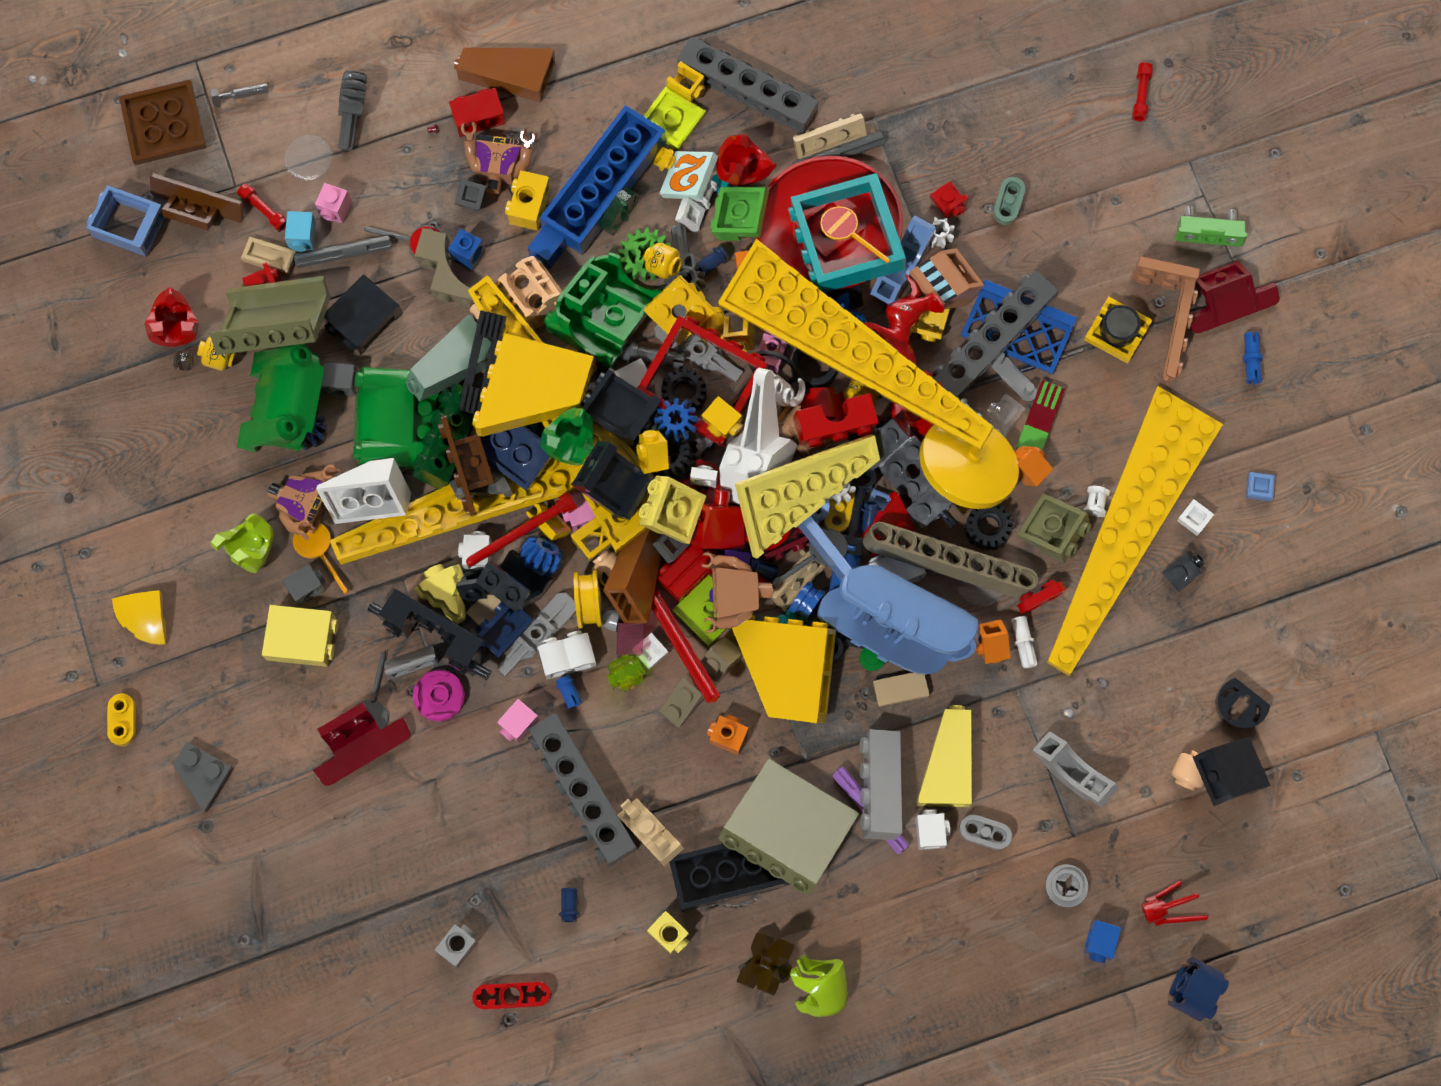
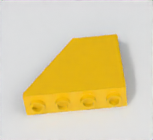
(531, 384)
(789, 666)

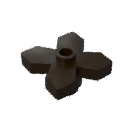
(768, 965)

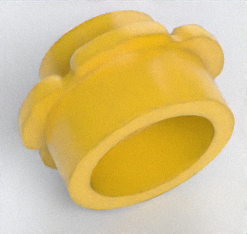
(664, 159)

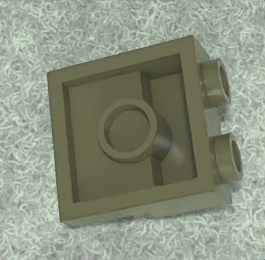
(1055, 528)

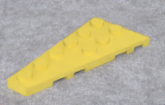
(793, 492)

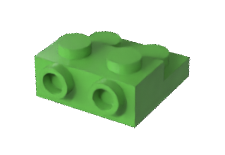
(739, 213)

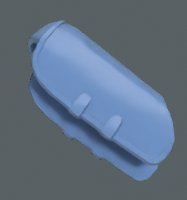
(899, 620)

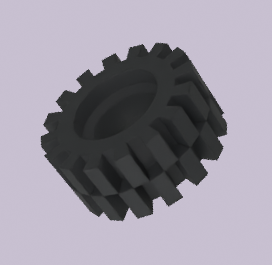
(685, 377)
(683, 463)
(989, 541)

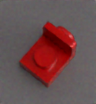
(949, 200)
(262, 277)

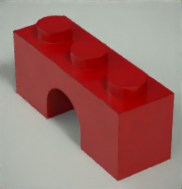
(815, 427)

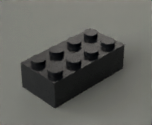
(717, 876)

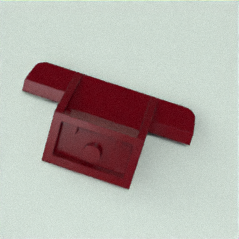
(1230, 296)
(356, 742)

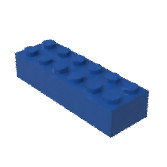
(610, 166)

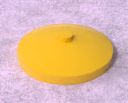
(968, 474)

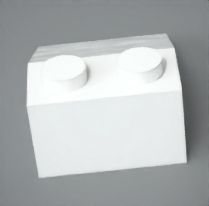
(366, 493)

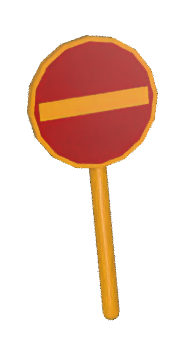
(841, 223)

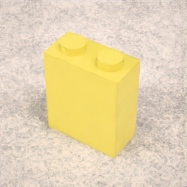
(299, 636)

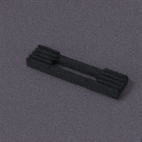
(491, 327)

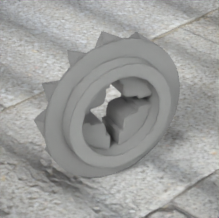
(1078, 882)

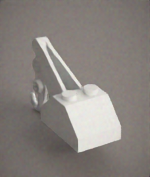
(759, 445)

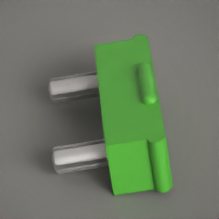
(1210, 230)

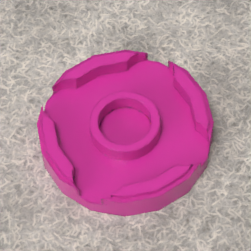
(439, 695)

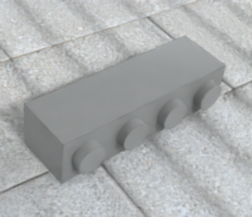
(881, 785)

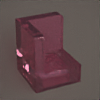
(630, 639)

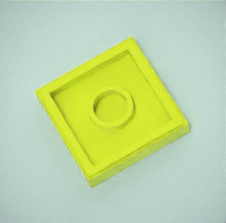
(675, 116)

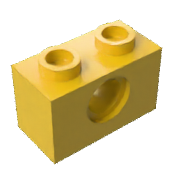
(528, 214)

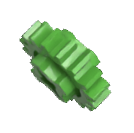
(636, 247)

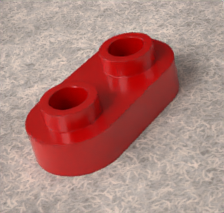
(1049, 592)

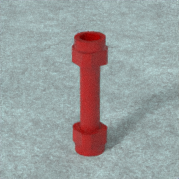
(1140, 109)
(249, 194)

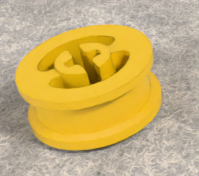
(587, 599)

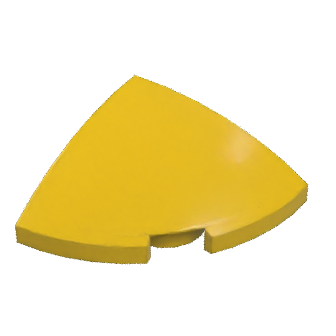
(142, 616)

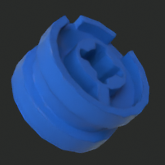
(807, 601)

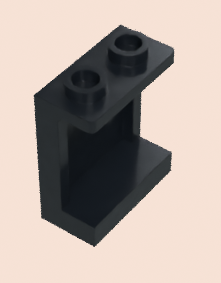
(360, 314)
(621, 407)
(612, 481)
(513, 582)
(1231, 771)

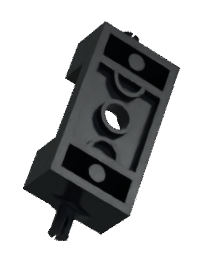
(897, 449)
(403, 613)

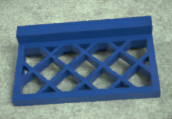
(1050, 316)

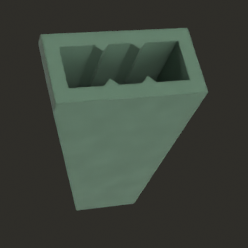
(447, 361)

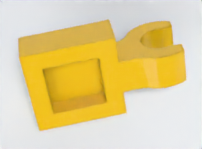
(553, 528)

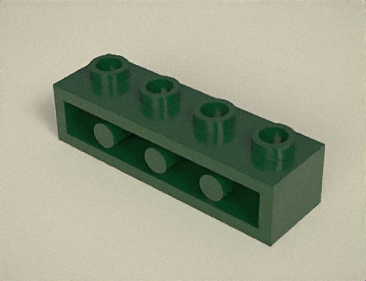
(433, 463)

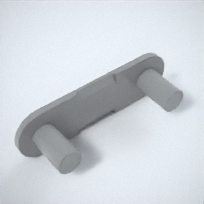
(1014, 378)

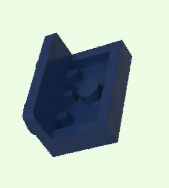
(503, 628)

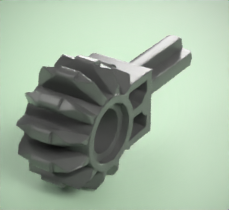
(350, 106)
(688, 269)

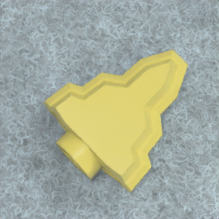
(441, 591)

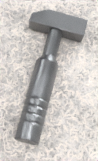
(238, 93)

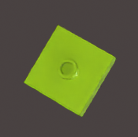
(695, 609)

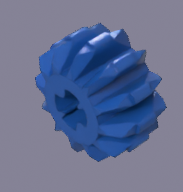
(686, 415)
(541, 556)

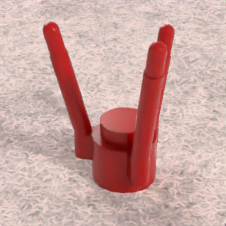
(1156, 910)

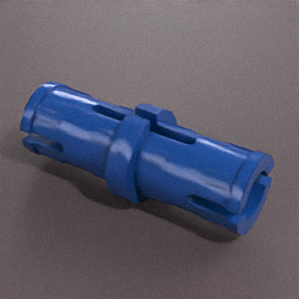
(1252, 358)

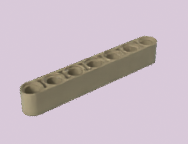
(938, 562)

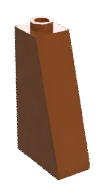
(509, 70)
(634, 579)

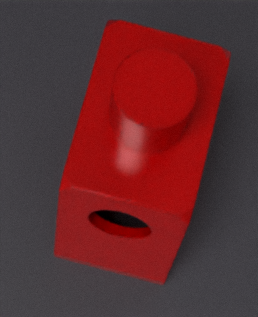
(719, 524)

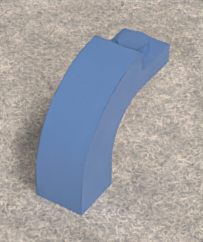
(914, 245)

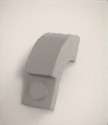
(1073, 771)

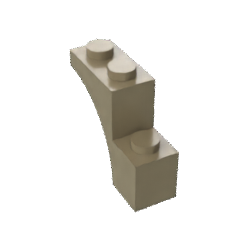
(433, 253)
(686, 696)

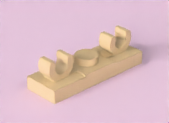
(829, 136)
(788, 590)
(649, 831)

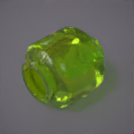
(625, 673)

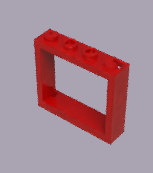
(714, 338)

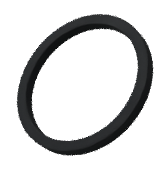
(782, 357)

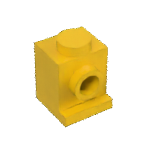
(652, 452)

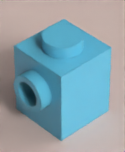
(300, 230)

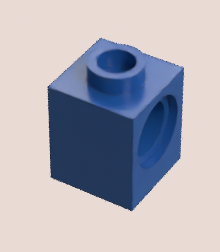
(547, 246)
(466, 249)
(1101, 941)

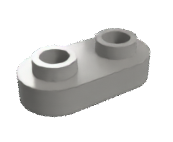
(985, 832)

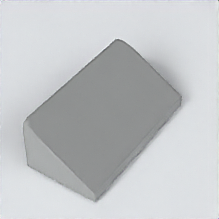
(410, 662)

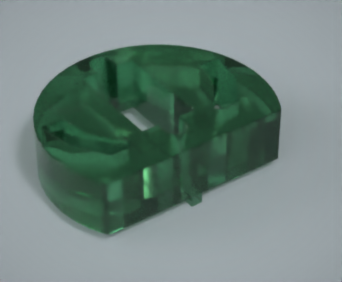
(619, 210)

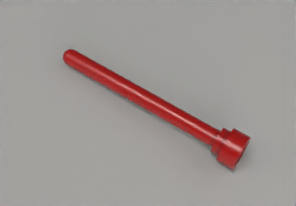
(563, 505)

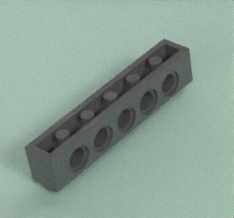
(753, 96)
(1032, 284)
(553, 729)

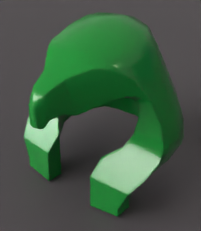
(569, 437)

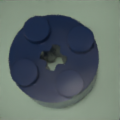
(1197, 990)

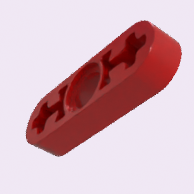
(491, 989)

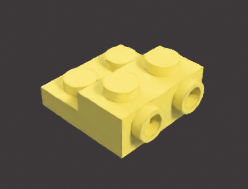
(671, 509)

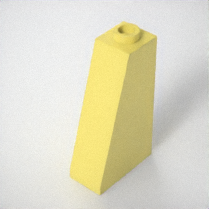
(949, 767)

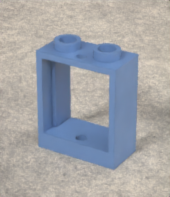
(147, 231)

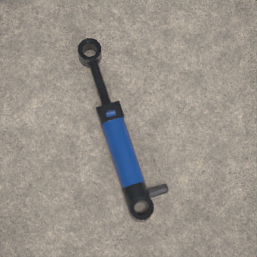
(854, 550)

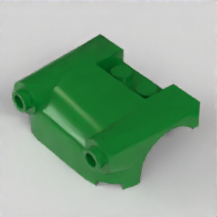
(600, 309)
(283, 399)
(389, 417)

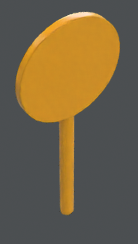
(316, 547)

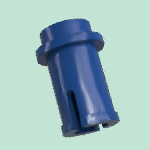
(568, 691)

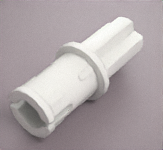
(1024, 642)

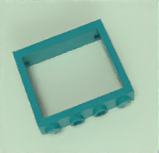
(860, 272)

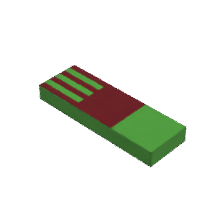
(1041, 415)

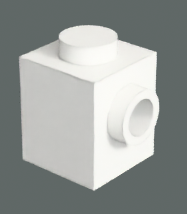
(472, 544)
(931, 830)

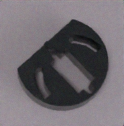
(1245, 720)

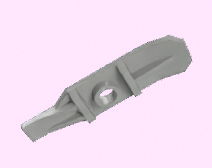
(709, 359)
(548, 622)

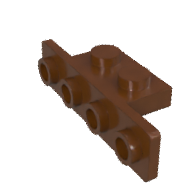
(193, 204)
(470, 462)

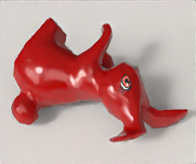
(903, 316)

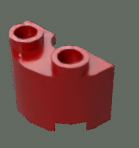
(830, 402)

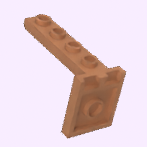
(1171, 277)

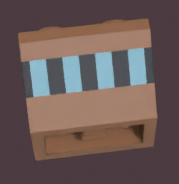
(948, 278)

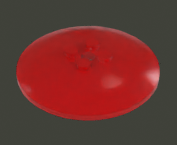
(833, 255)

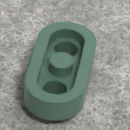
(1009, 202)

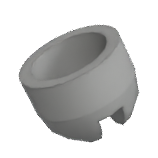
(611, 619)

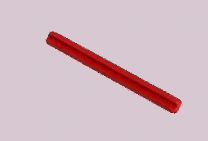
(684, 649)

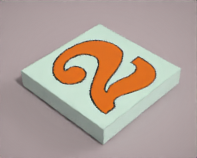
(688, 175)

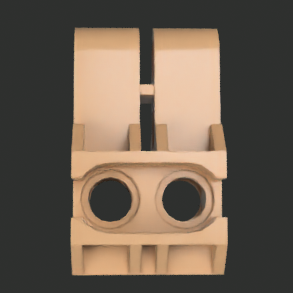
(540, 286)

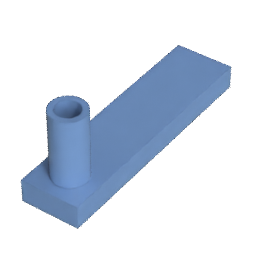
(825, 547)

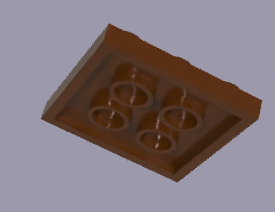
(162, 122)

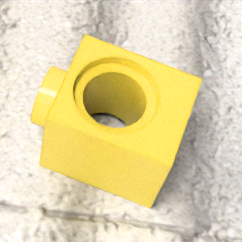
(664, 922)

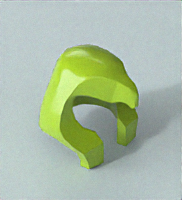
(247, 543)
(827, 992)

